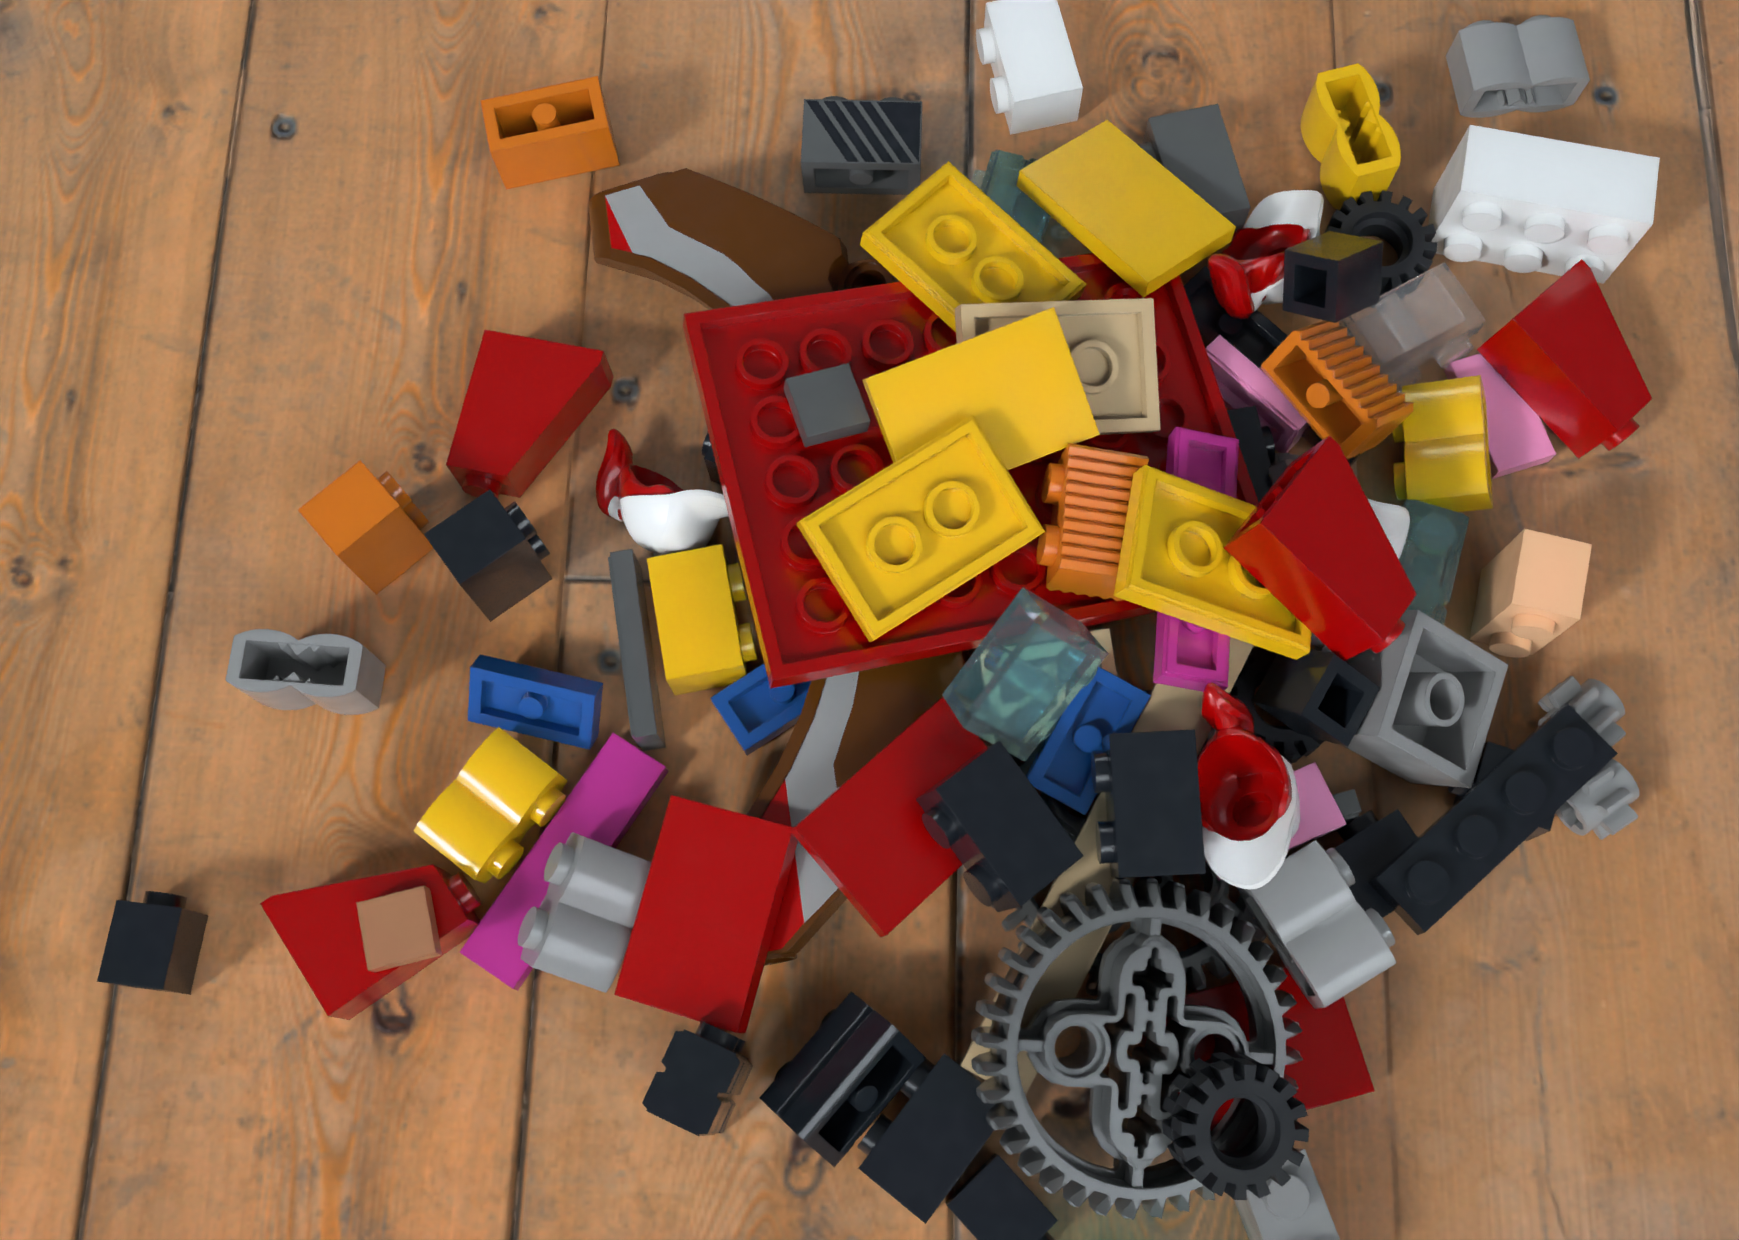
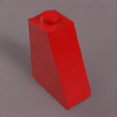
(1572, 364)
(522, 410)
(1326, 554)
(326, 936)

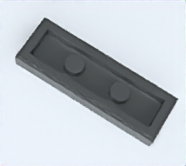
(636, 650)

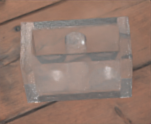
(1417, 326)

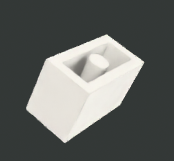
(1031, 64)

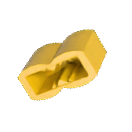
(1349, 135)
(1445, 446)
(492, 807)

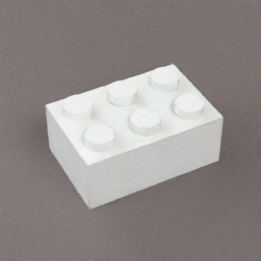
(1542, 203)

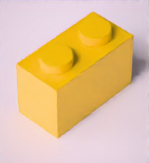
(699, 619)

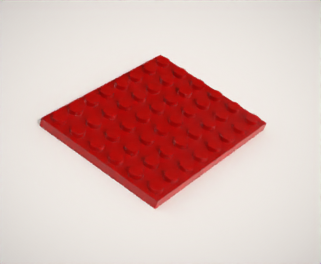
(775, 481)

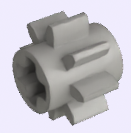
(1592, 701)
(1602, 803)

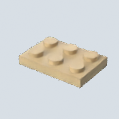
(1110, 349)

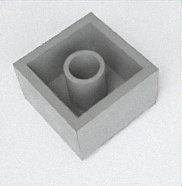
(1430, 704)

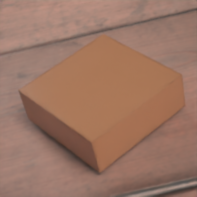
(399, 929)

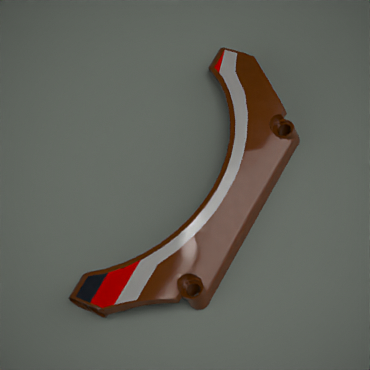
(743, 251)

